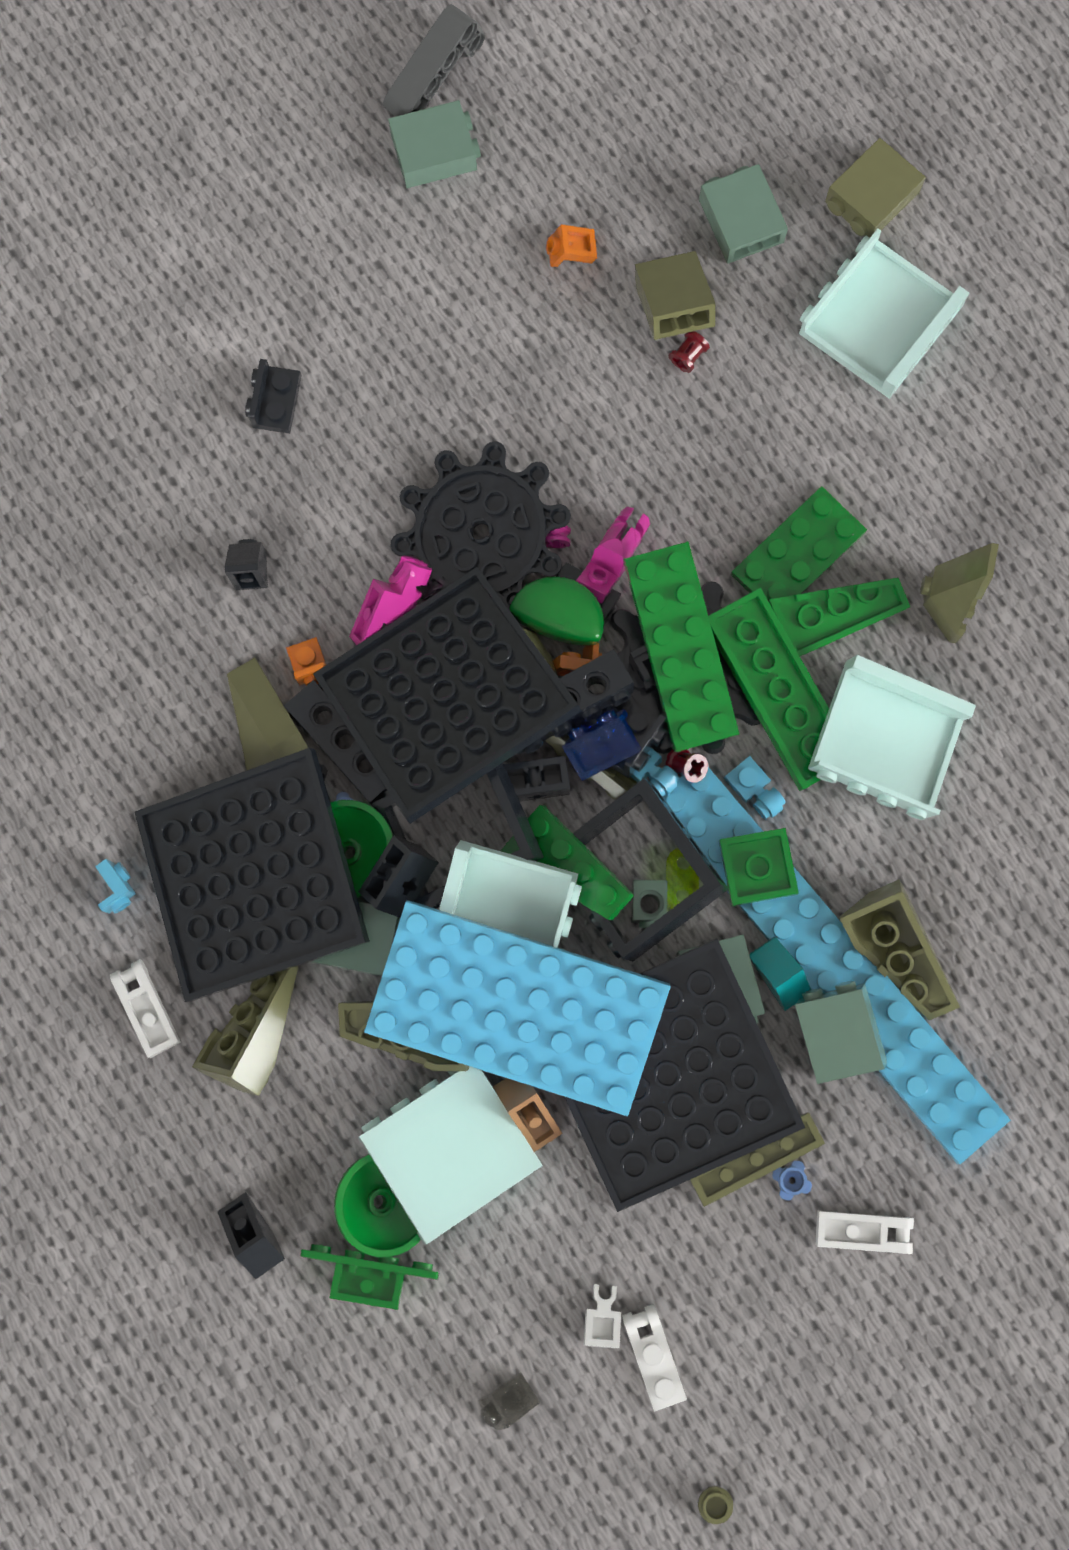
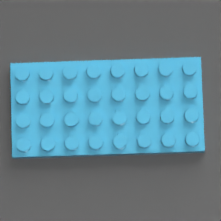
(517, 1008)

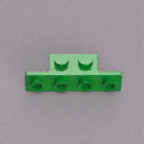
(367, 1280)

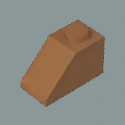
(528, 1112)

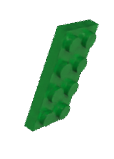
(800, 548)

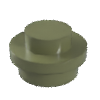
(715, 1505)

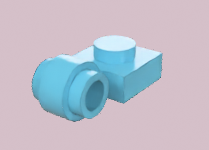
(663, 778)
(749, 781)

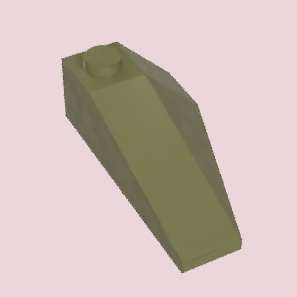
(261, 717)
(892, 937)

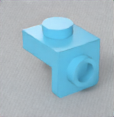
(116, 878)

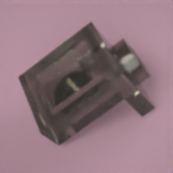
(508, 1403)

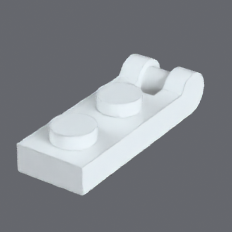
(145, 1009)
(863, 1232)
(654, 1359)

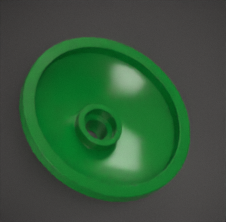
(363, 830)
(369, 1229)

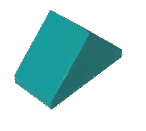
(780, 972)

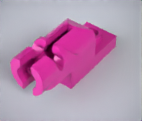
(607, 560)
(390, 600)

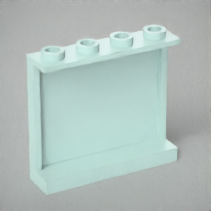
(880, 315)
(889, 737)
(510, 893)
(449, 1151)

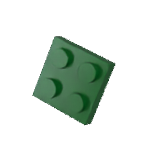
(758, 867)

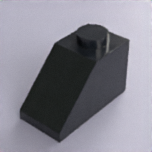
(247, 565)
(250, 1236)

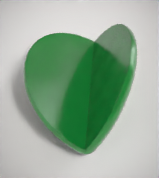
(560, 611)

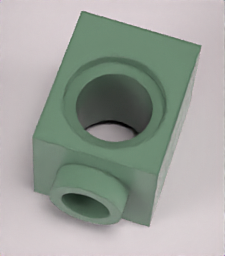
(648, 888)

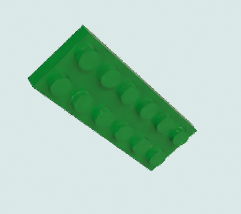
(681, 646)
(772, 680)

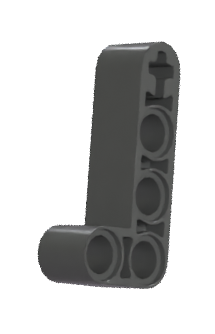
(433, 60)

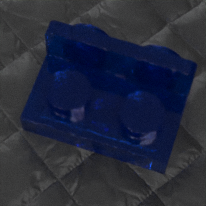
(601, 744)

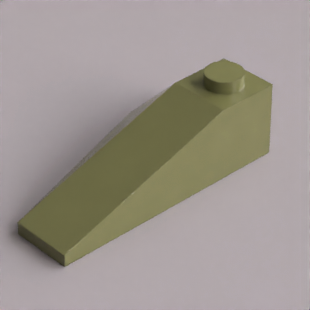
(955, 588)
(352, 1024)
(250, 1042)

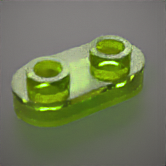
(678, 878)

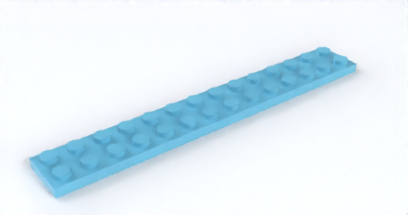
(917, 1059)

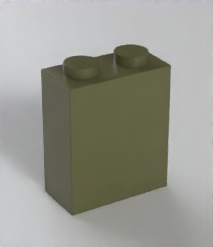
(874, 189)
(675, 295)

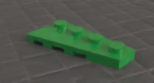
(833, 613)
(561, 849)

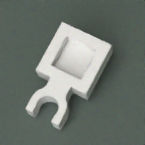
(602, 1324)

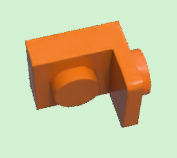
(571, 244)
(306, 660)
(571, 660)

